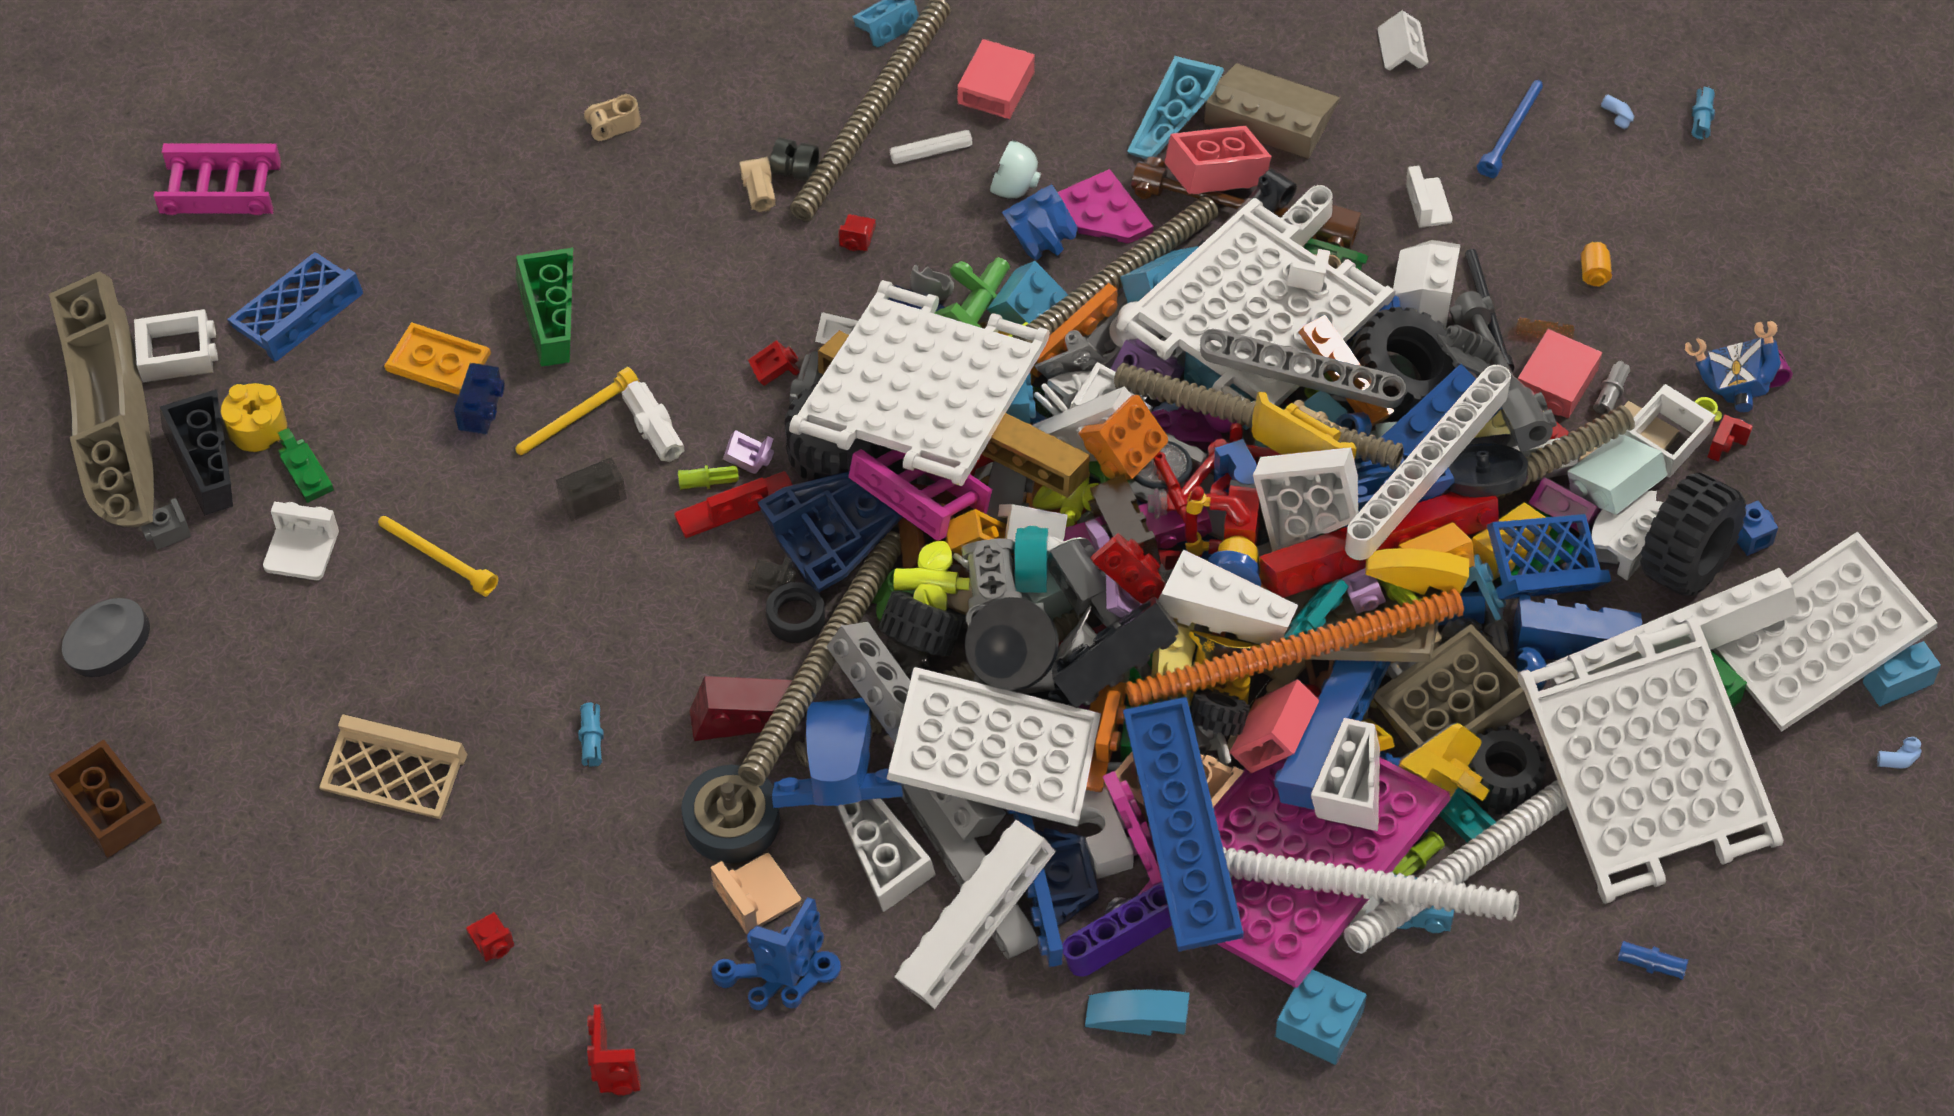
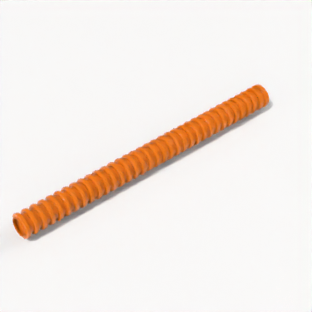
(1295, 648)

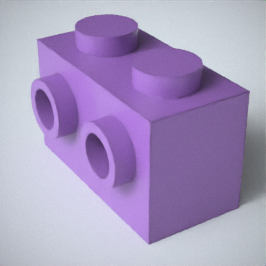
(1142, 356)

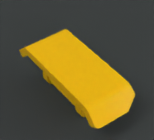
(1292, 429)

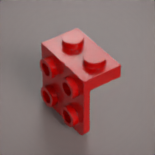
(613, 1069)

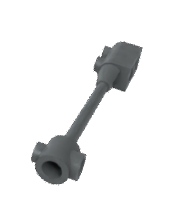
(1523, 409)
(1086, 586)

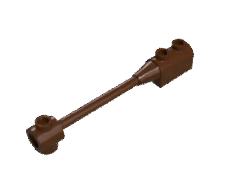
(1151, 179)

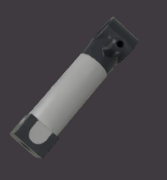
(1272, 190)

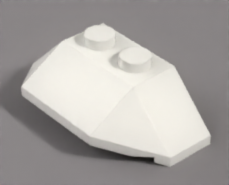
(1427, 278)

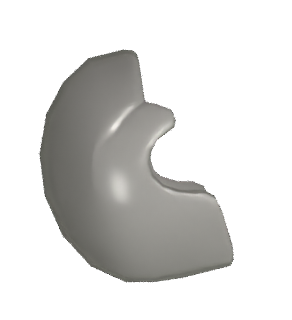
(931, 283)

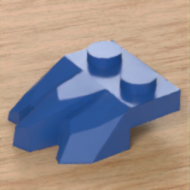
(1041, 222)

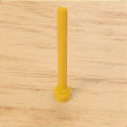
(620, 383)
(482, 580)

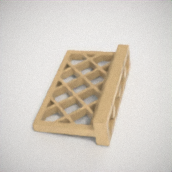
(400, 741)

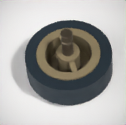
(728, 816)

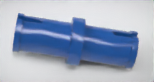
(1653, 960)

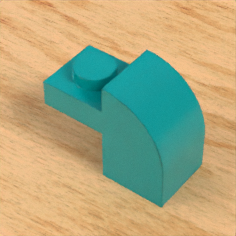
(1031, 560)

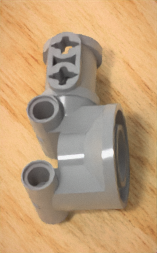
(1004, 582)

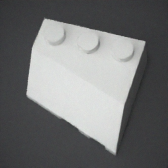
(1306, 494)

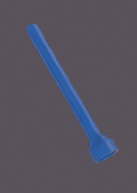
(1491, 163)

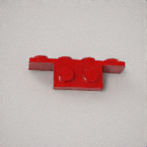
(729, 505)
(1130, 568)

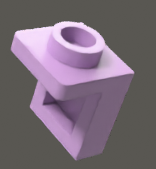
(748, 452)
(1363, 591)

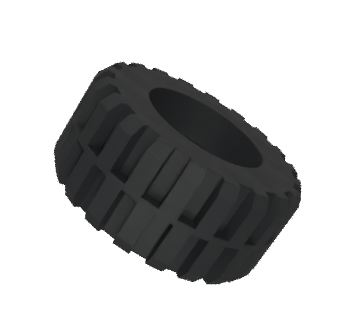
(1413, 338)
(818, 457)
(1693, 534)

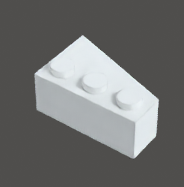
(1350, 777)

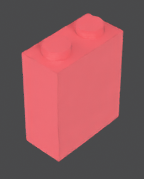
(996, 79)
(1560, 371)
(1274, 726)

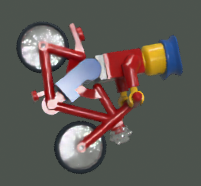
(1231, 492)

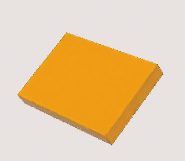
(435, 358)

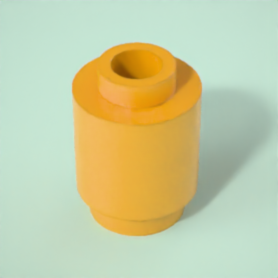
(1596, 264)

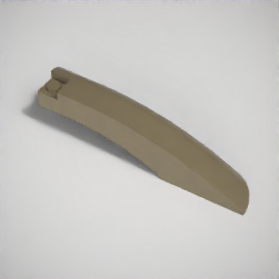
(106, 402)

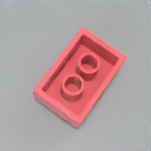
(1216, 159)

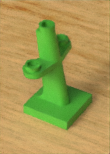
(981, 289)

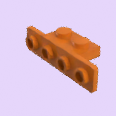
(1111, 706)

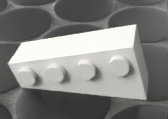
(1070, 422)

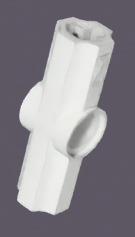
(653, 421)

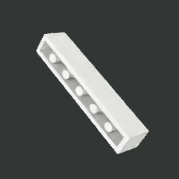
(974, 913)

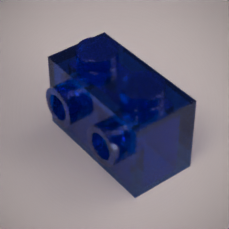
(479, 398)

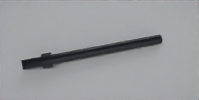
(1481, 288)

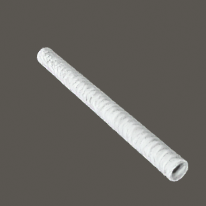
(1461, 864)
(1372, 884)

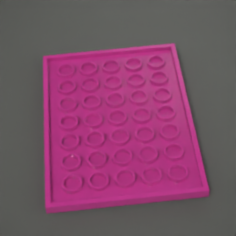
(1293, 926)

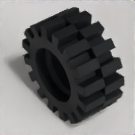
(1218, 712)

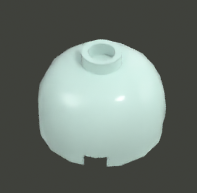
(1016, 172)

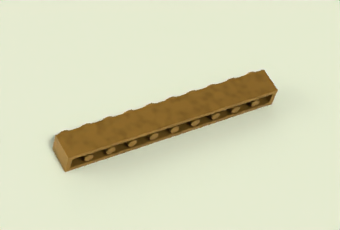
(1014, 443)

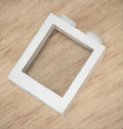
(180, 364)
(1681, 411)

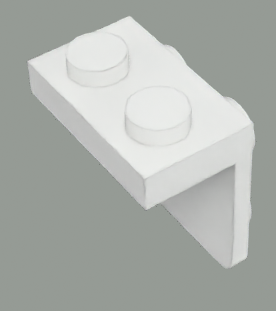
(301, 540)

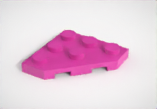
(1105, 209)
(1135, 824)

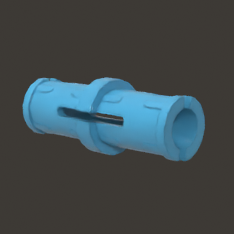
(1703, 113)
(590, 734)

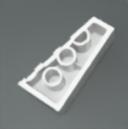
(1224, 602)
(886, 851)

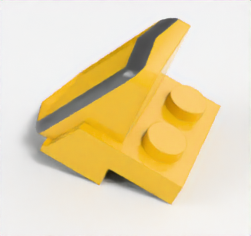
(1446, 759)

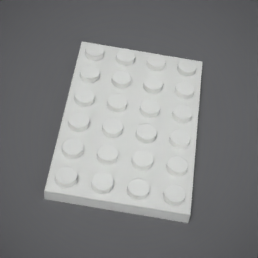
(1846, 626)
(994, 746)

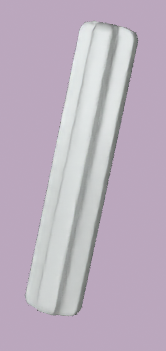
(931, 147)

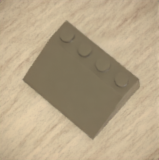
(1271, 108)
(1461, 685)

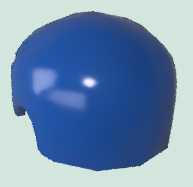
(1530, 659)

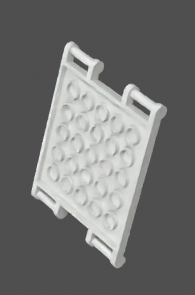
(1241, 288)
(921, 383)
(1650, 758)

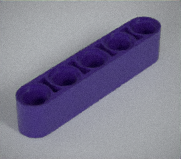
(1120, 927)

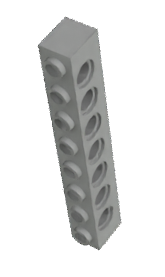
(885, 692)

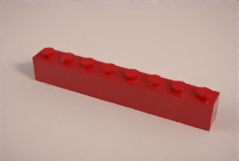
(1325, 558)

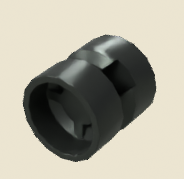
(794, 159)

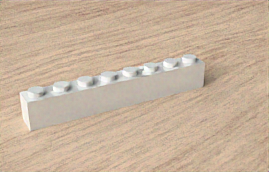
(1721, 618)

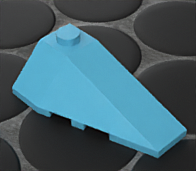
(1176, 101)

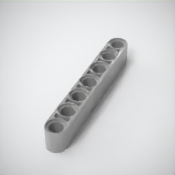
(1313, 379)
(963, 860)

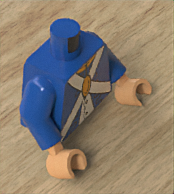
(1740, 369)

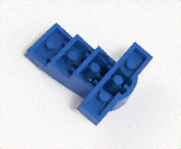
(837, 758)

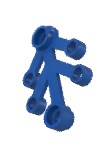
(813, 976)

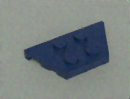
(1068, 875)

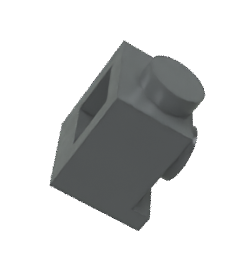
(167, 526)

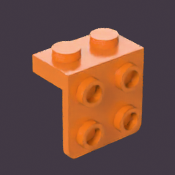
(1125, 439)

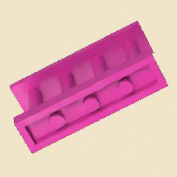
(218, 157)
(913, 503)

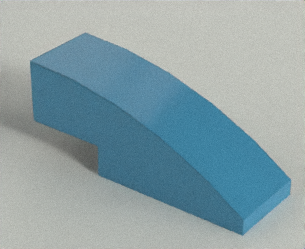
(1139, 1011)

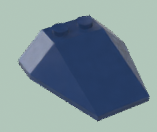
(827, 526)

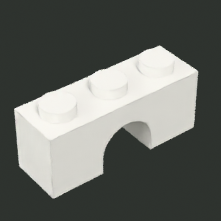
(1110, 849)

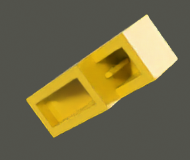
(1419, 569)

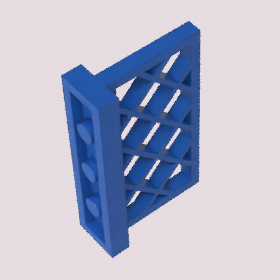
(305, 316)
(1546, 582)

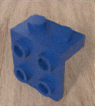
(787, 956)

